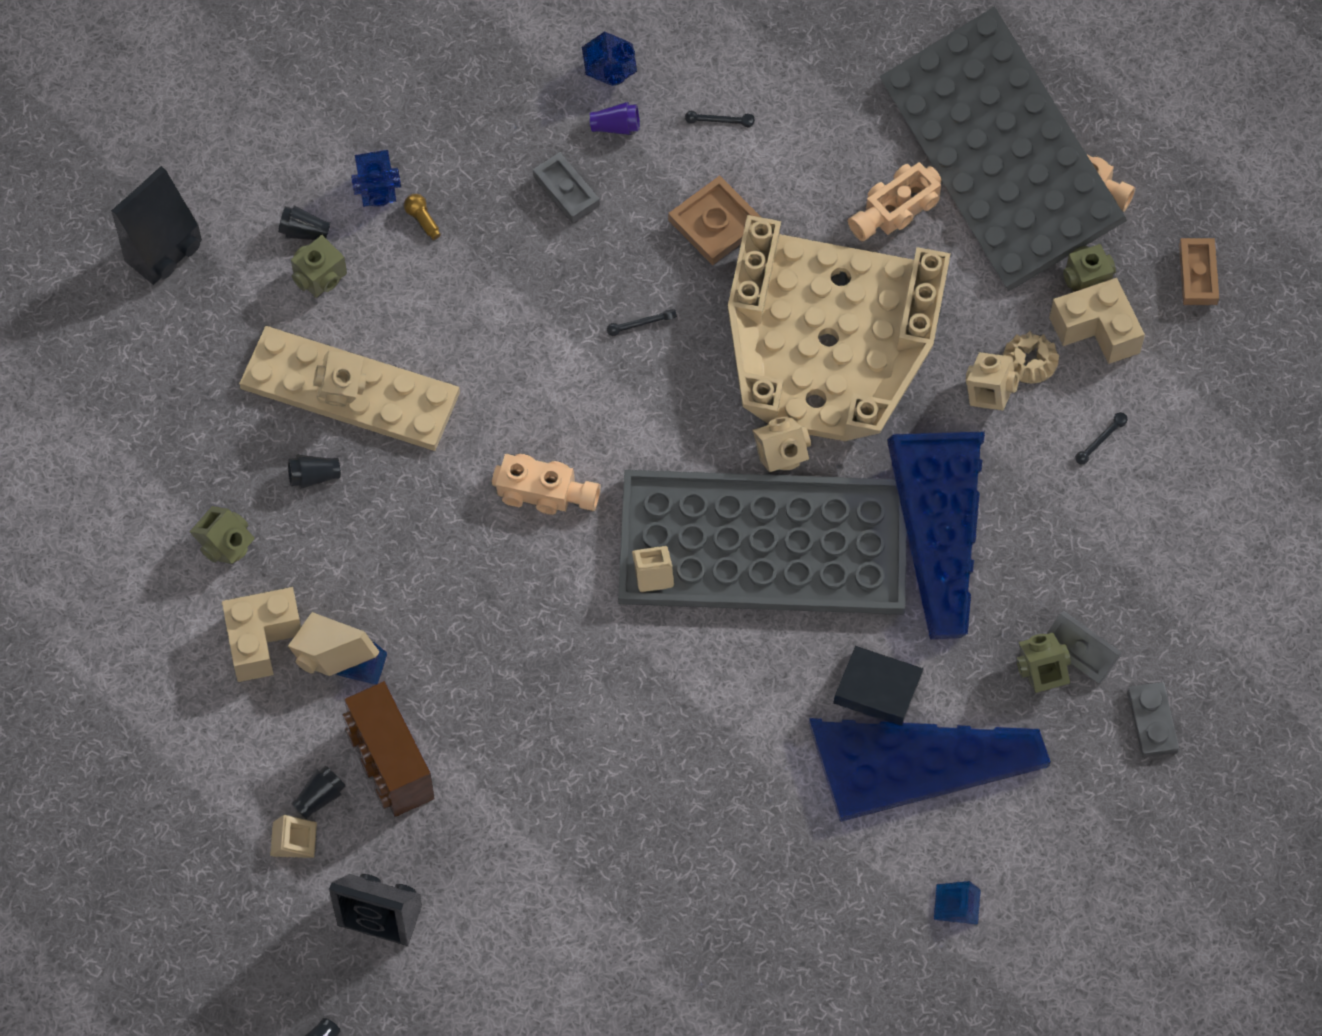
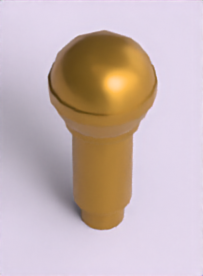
(416, 206)

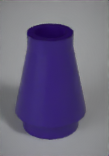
(616, 119)

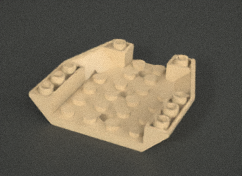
(787, 301)

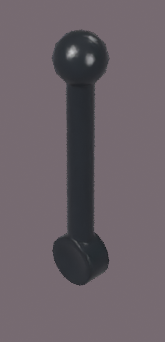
(746, 120)
(613, 328)
(1120, 420)

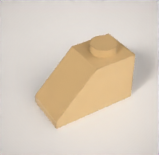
(330, 646)

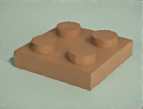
(713, 219)

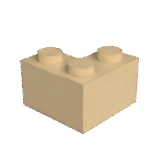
(1101, 313)
(255, 622)

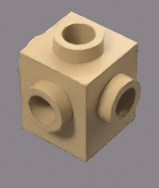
(345, 367)
(991, 381)
(782, 444)

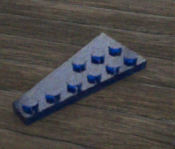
(940, 512)
(898, 765)

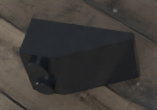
(156, 227)
(375, 907)

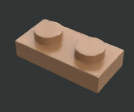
(1199, 271)

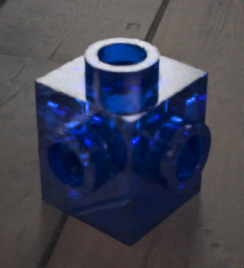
(609, 59)
(375, 179)

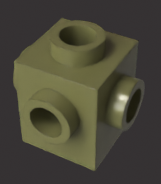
(318, 267)
(1088, 267)
(222, 535)
(1044, 662)

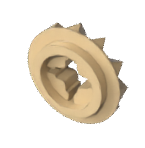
(1036, 370)

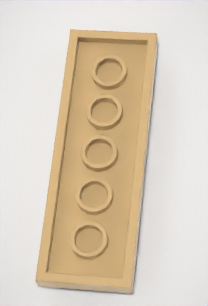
(392, 401)

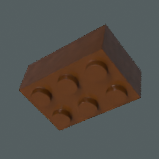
(387, 750)

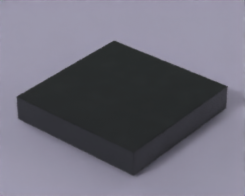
(878, 686)

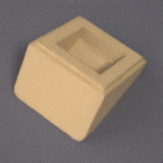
(653, 568)
(293, 837)

